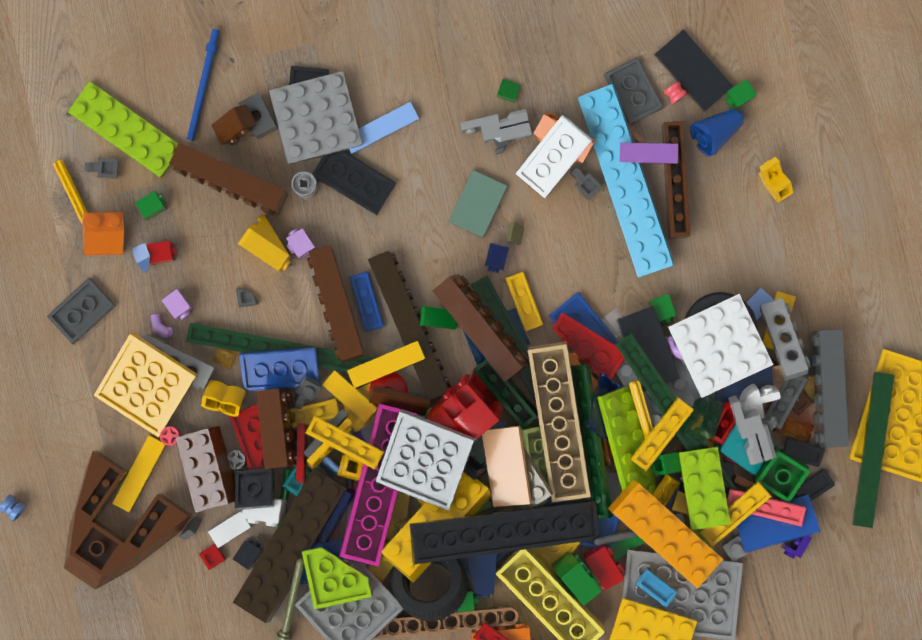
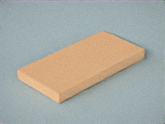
(506, 466)

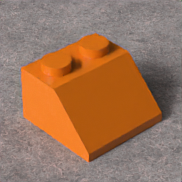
(103, 233)

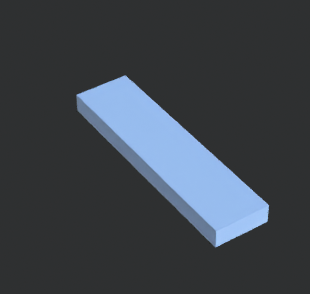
(386, 125)

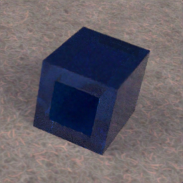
(496, 258)

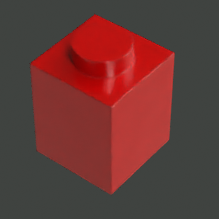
(162, 252)

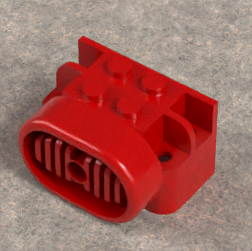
(467, 407)

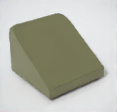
(515, 233)

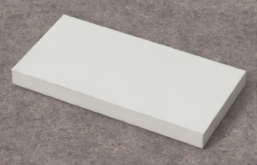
(554, 156)

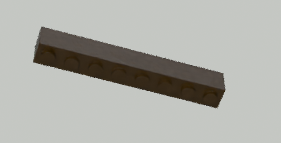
(407, 322)

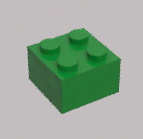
(782, 474)
(577, 577)

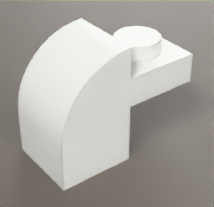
(754, 397)

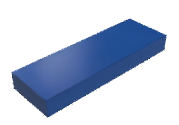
(366, 301)

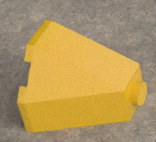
(265, 244)

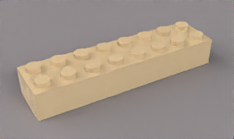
(559, 421)

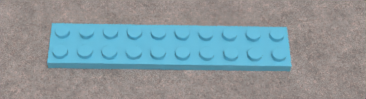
(626, 182)

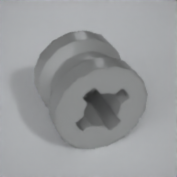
(236, 454)

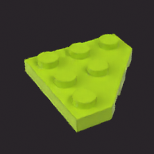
(332, 579)

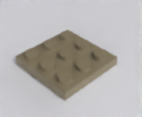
(538, 487)

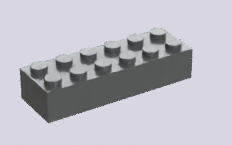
(829, 388)

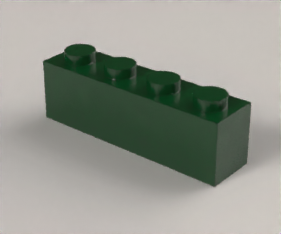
(508, 394)

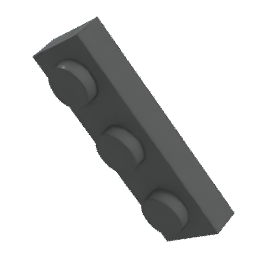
(789, 395)

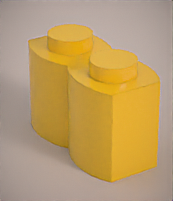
(223, 398)

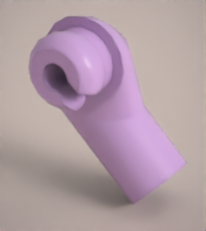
(160, 329)
(673, 348)

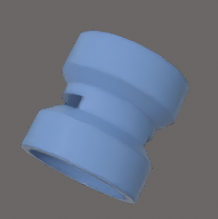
(12, 507)

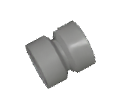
(304, 185)

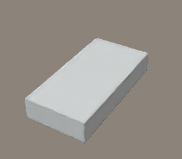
(229, 529)

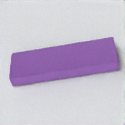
(648, 153)

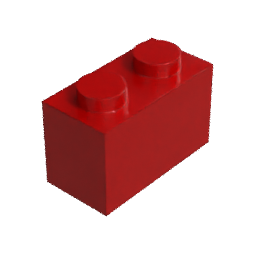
(604, 566)

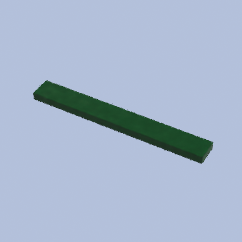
(491, 299)
(591, 441)
(873, 450)

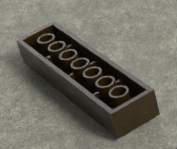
(297, 532)

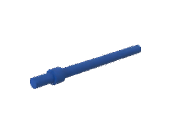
(211, 49)

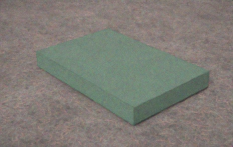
(477, 203)

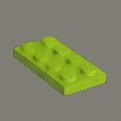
(704, 488)

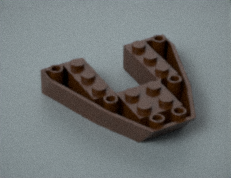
(97, 552)

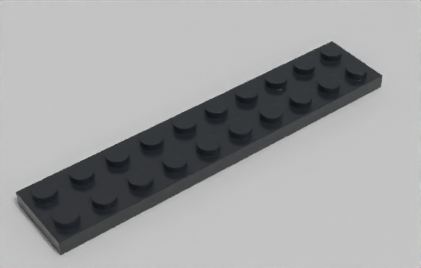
(503, 531)

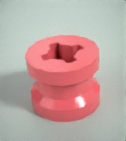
(675, 92)
(167, 437)

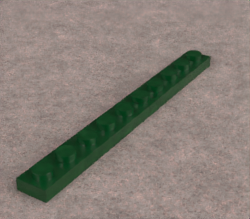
(252, 343)
(659, 392)

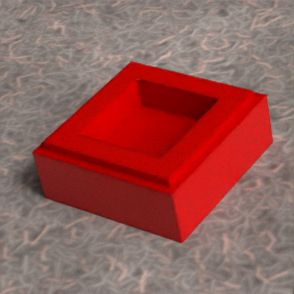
(212, 556)

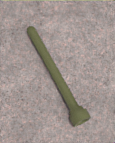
(285, 633)

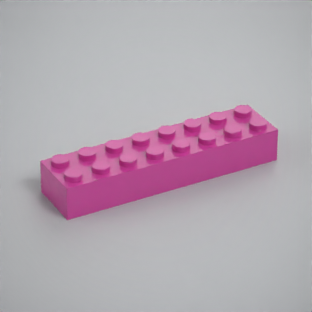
(372, 500)

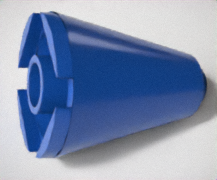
(716, 130)

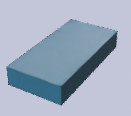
(656, 587)

